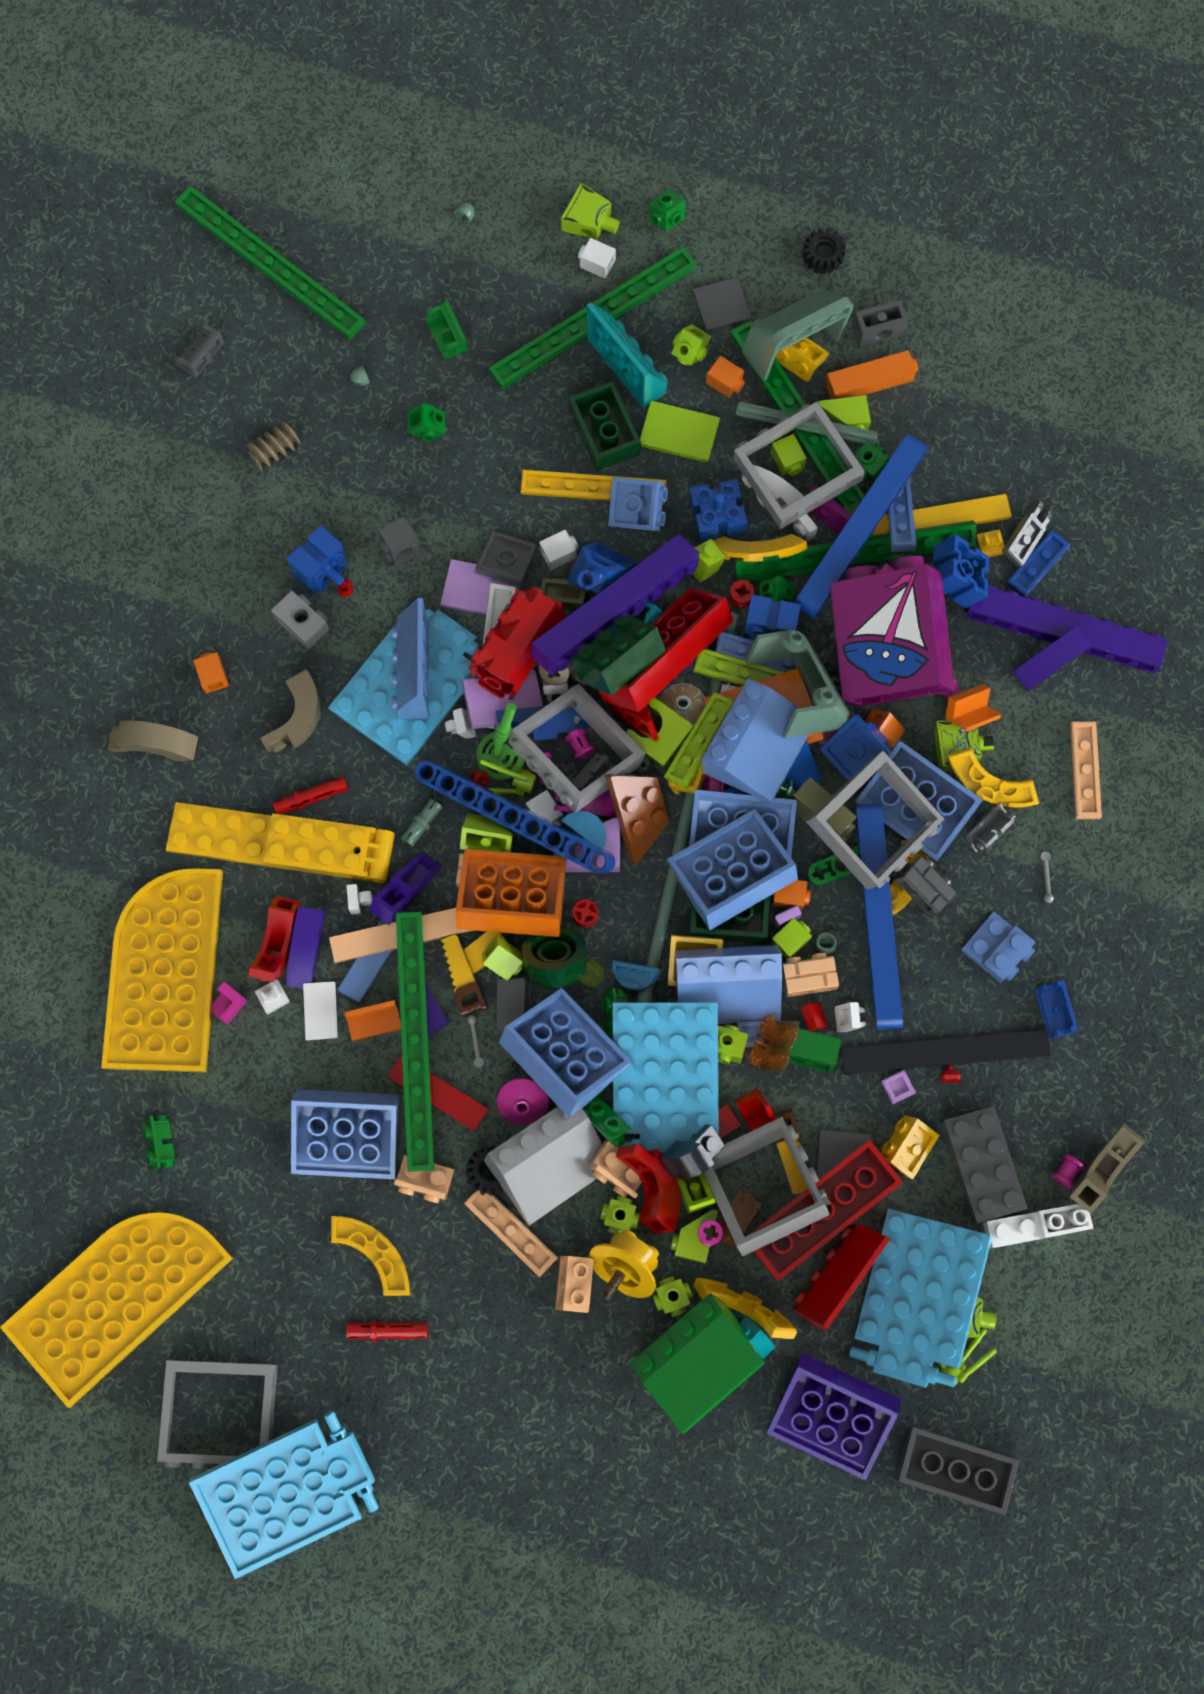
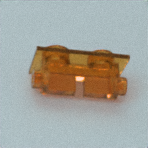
(745, 1209)

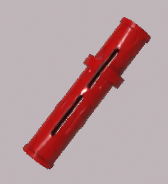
(309, 796)
(393, 1330)

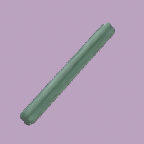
(773, 416)

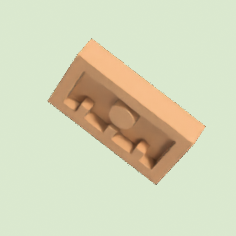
(611, 1169)
(431, 1183)
(574, 1284)

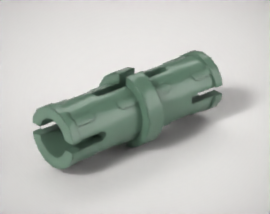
(421, 822)

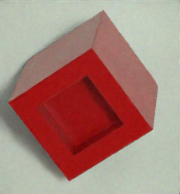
(754, 1109)

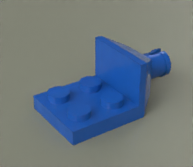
(598, 568)

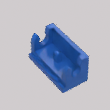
(1056, 1009)

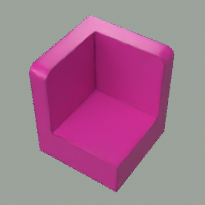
(227, 1003)

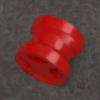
(741, 600)
(586, 908)

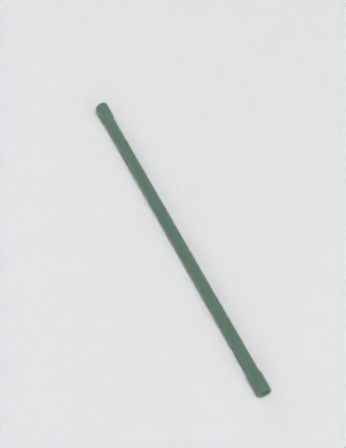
(671, 880)

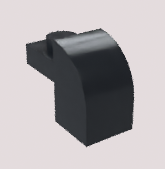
(694, 1157)

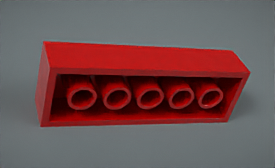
(685, 632)
(851, 1189)

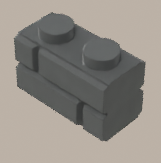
(925, 884)

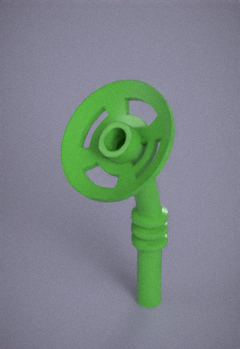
(500, 750)

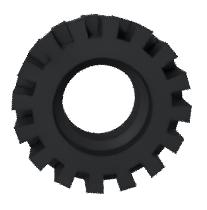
(830, 240)
(474, 1175)

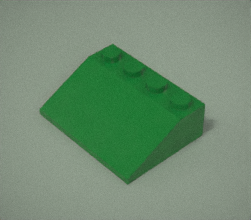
(697, 1362)

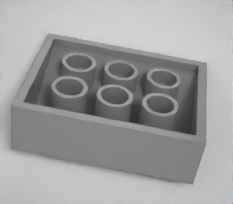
(546, 1162)

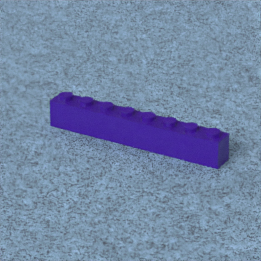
(624, 596)
(1051, 622)

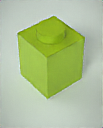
(788, 455)
(709, 560)
(792, 938)
(502, 958)

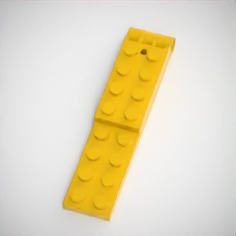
(281, 842)

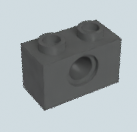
(880, 323)
(398, 542)

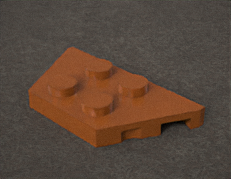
(638, 811)

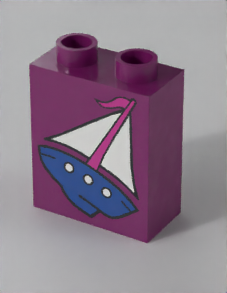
(892, 633)

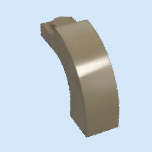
(303, 719)
(153, 739)
(1103, 1169)

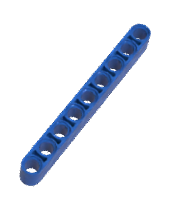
(861, 525)
(525, 818)
(879, 920)

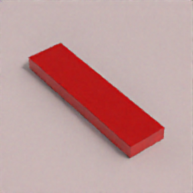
(447, 1099)

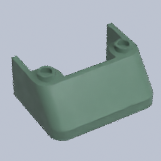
(793, 324)
(829, 709)

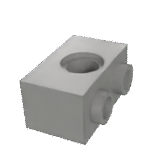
(293, 607)

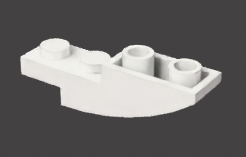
(785, 495)
(1038, 1225)

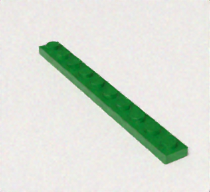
(270, 262)
(575, 327)
(815, 445)
(875, 550)
(415, 1042)

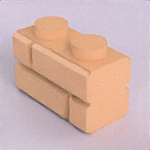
(809, 975)

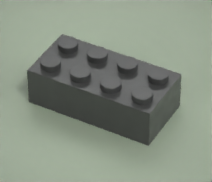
(983, 1165)
(957, 1470)

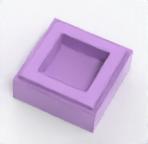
(785, 917)
(898, 1087)

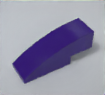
(1052, 658)
(404, 888)
(305, 946)

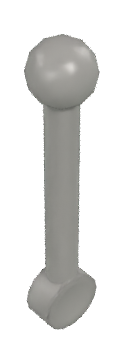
(1045, 857)
(478, 1062)

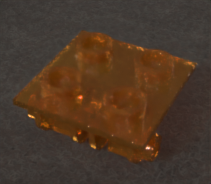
(779, 1043)

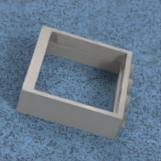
(817, 497)
(602, 724)
(910, 795)
(745, 1145)
(202, 1461)

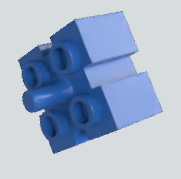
(717, 510)
(317, 561)
(962, 570)
(770, 616)

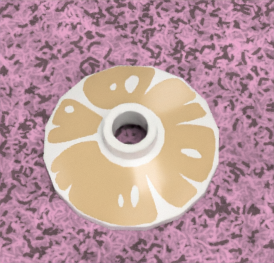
(687, 693)

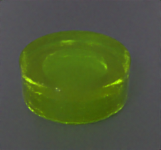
(593, 974)

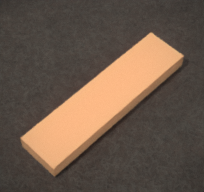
(1085, 770)
(511, 1232)

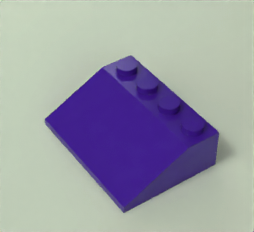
(834, 1416)

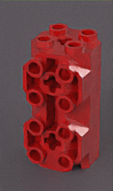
(507, 650)

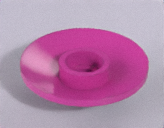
(522, 1092)

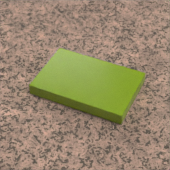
(679, 431)

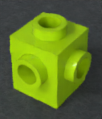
(690, 345)
(736, 1049)
(618, 1226)
(661, 1298)

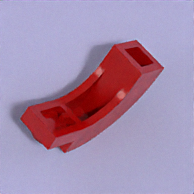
(277, 940)
(660, 1190)

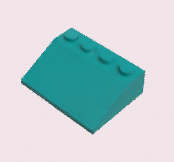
(624, 356)

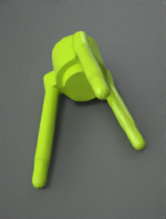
(522, 780)
(960, 1374)

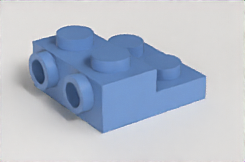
(637, 504)
(999, 948)

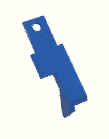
(560, 723)

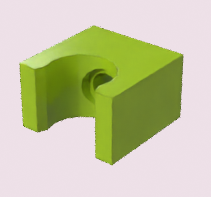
(671, 735)

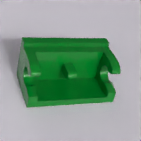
(446, 330)
(815, 1051)

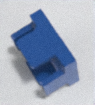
(854, 746)

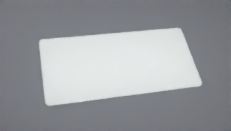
(320, 1010)

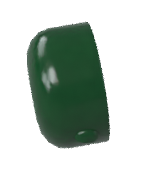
(555, 960)

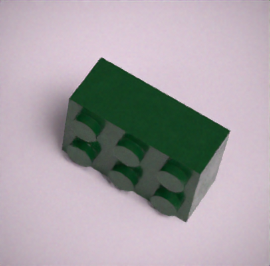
(604, 426)
(618, 654)
(746, 927)

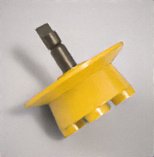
(625, 1265)

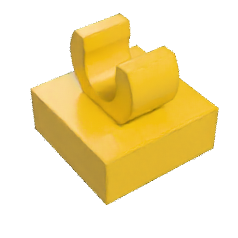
(990, 543)

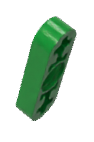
(822, 865)

